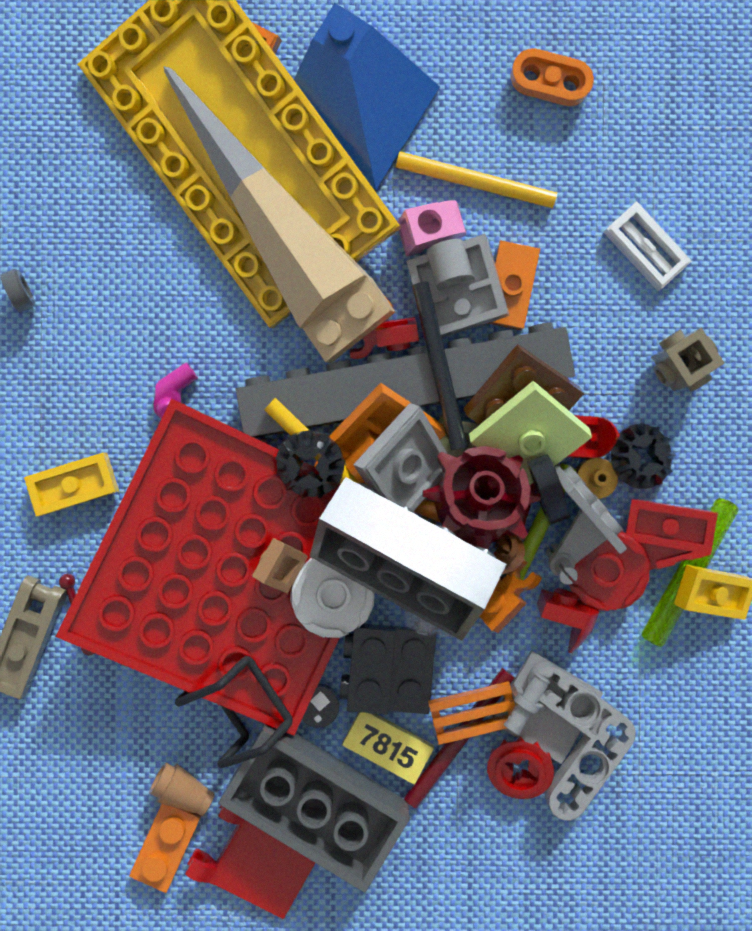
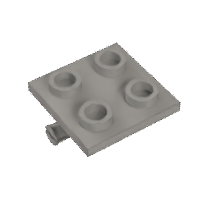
(588, 530)
(535, 720)

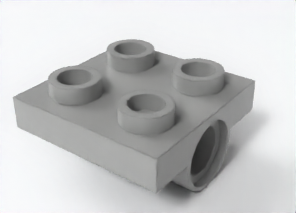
(461, 283)

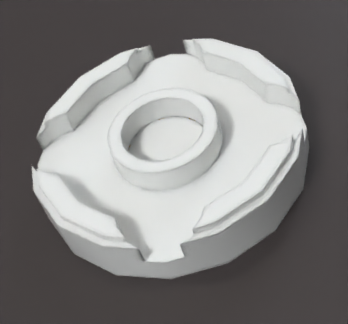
(329, 601)

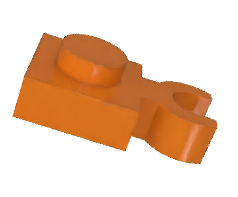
(505, 598)

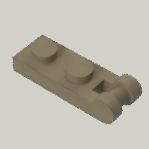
(27, 635)

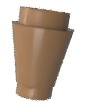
(180, 790)

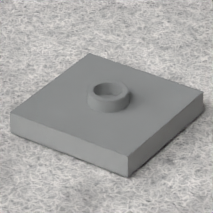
(403, 459)

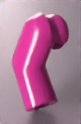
(171, 387)

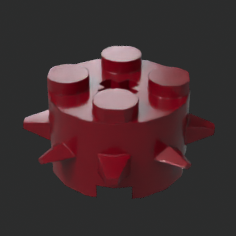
(502, 492)

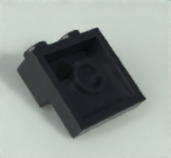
(388, 670)

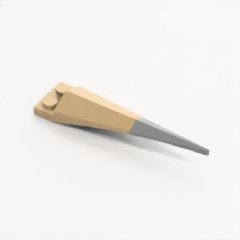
(315, 275)

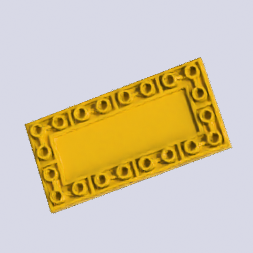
(259, 102)

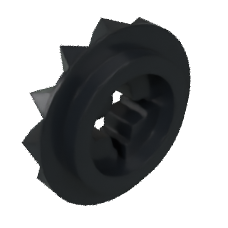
(308, 445)
(627, 461)

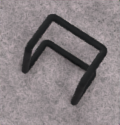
(229, 757)

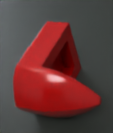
(603, 438)
(566, 609)

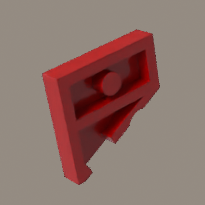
(671, 531)

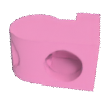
(430, 225)

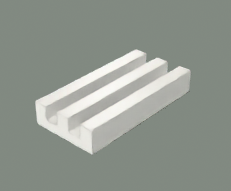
(636, 257)

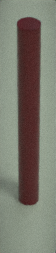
(449, 751)

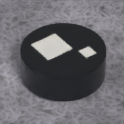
(322, 707)

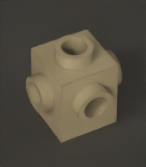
(699, 359)

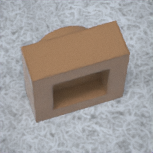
(279, 565)

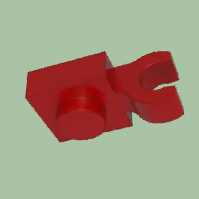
(393, 334)

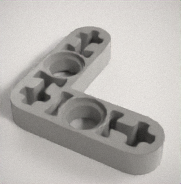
(594, 728)

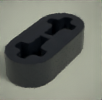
(549, 487)

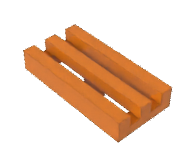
(476, 728)

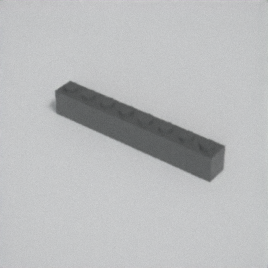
(336, 393)

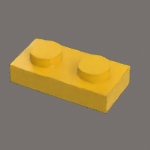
(71, 484)
(714, 592)

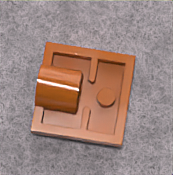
(369, 422)

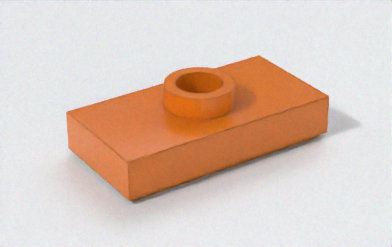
(516, 271)

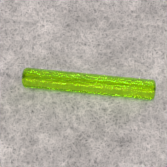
(666, 613)

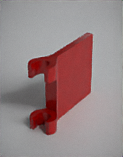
(253, 867)

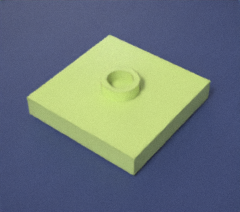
(532, 427)

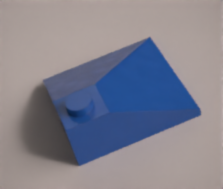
(364, 91)

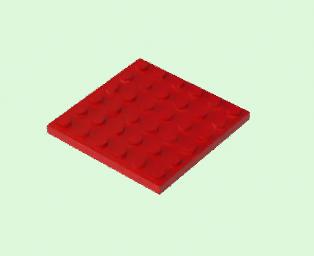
(178, 566)

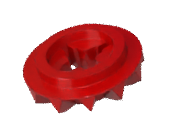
(525, 783)

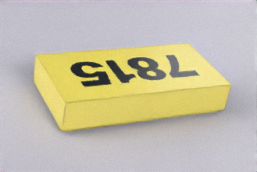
(388, 745)

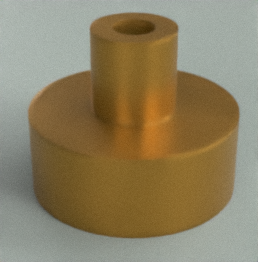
(591, 469)

